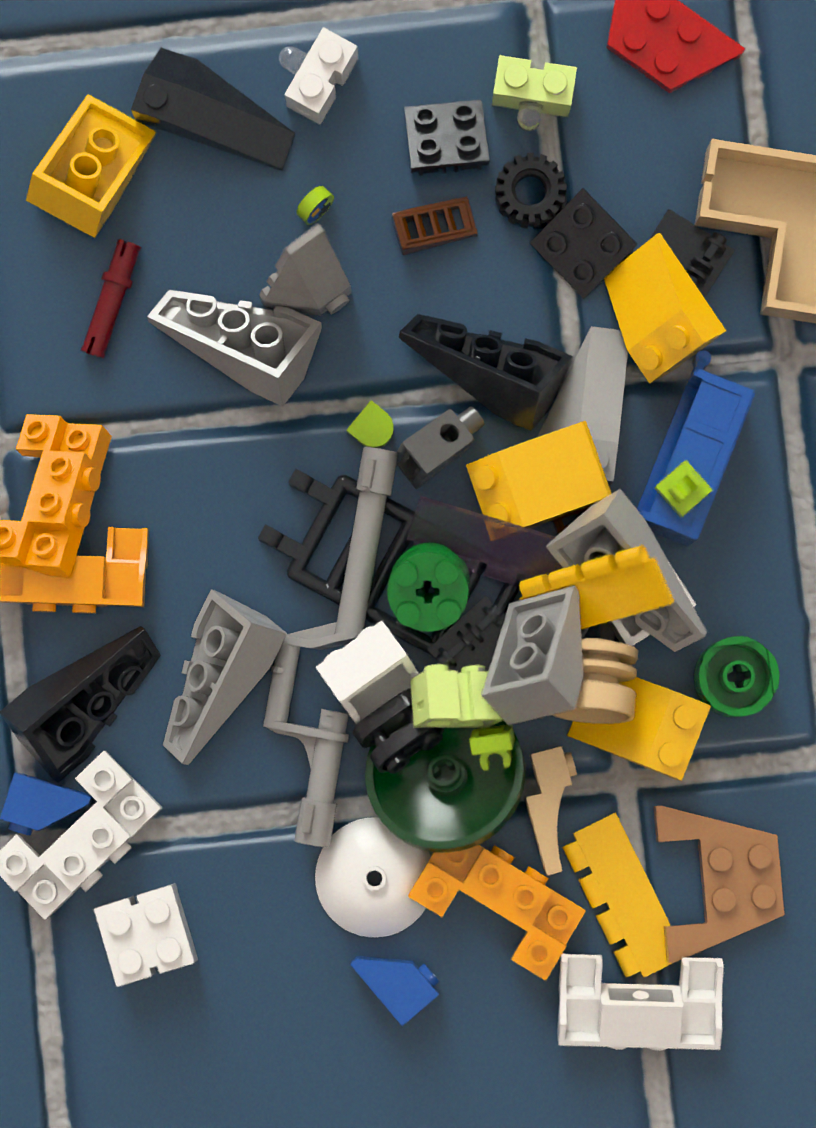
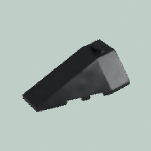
(198, 104)
(502, 375)
(70, 707)

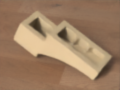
(552, 774)

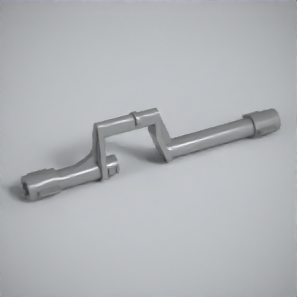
(326, 742)

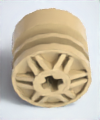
(600, 696)

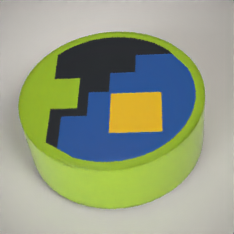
(315, 205)

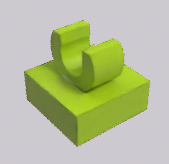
(683, 488)
(493, 740)

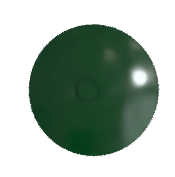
(445, 796)

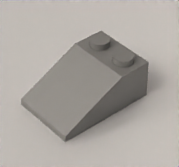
(537, 658)

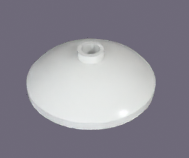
(343, 883)

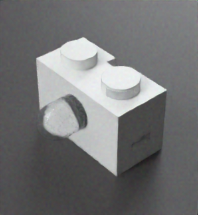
(317, 72)

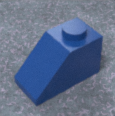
(40, 803)
(398, 984)

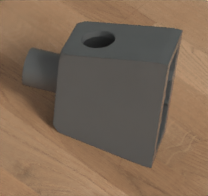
(427, 453)

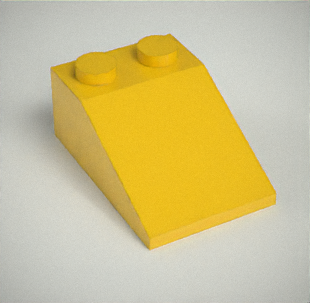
(89, 165)
(660, 309)
(540, 478)
(659, 735)

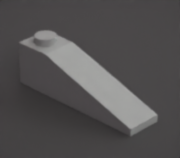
(308, 277)
(249, 344)
(594, 394)
(617, 526)
(227, 662)

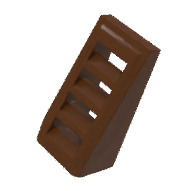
(424, 242)

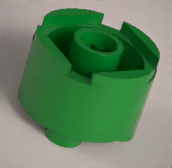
(447, 575)
(749, 657)

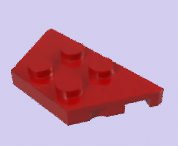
(668, 41)

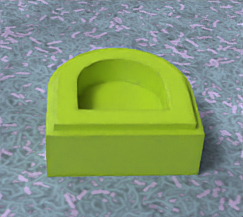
(372, 427)

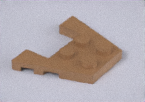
(737, 879)

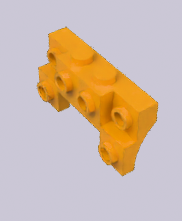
(59, 495)
(93, 579)
(510, 893)

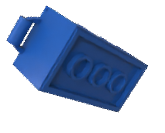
(705, 436)

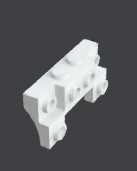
(87, 845)
(640, 1013)

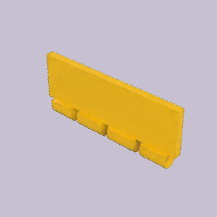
(608, 586)
(625, 888)

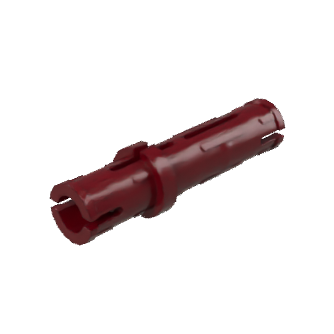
(111, 297)

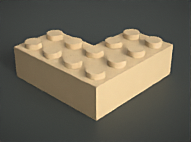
(770, 197)

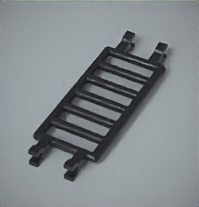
(331, 588)

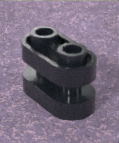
(394, 752)

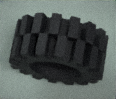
(530, 167)

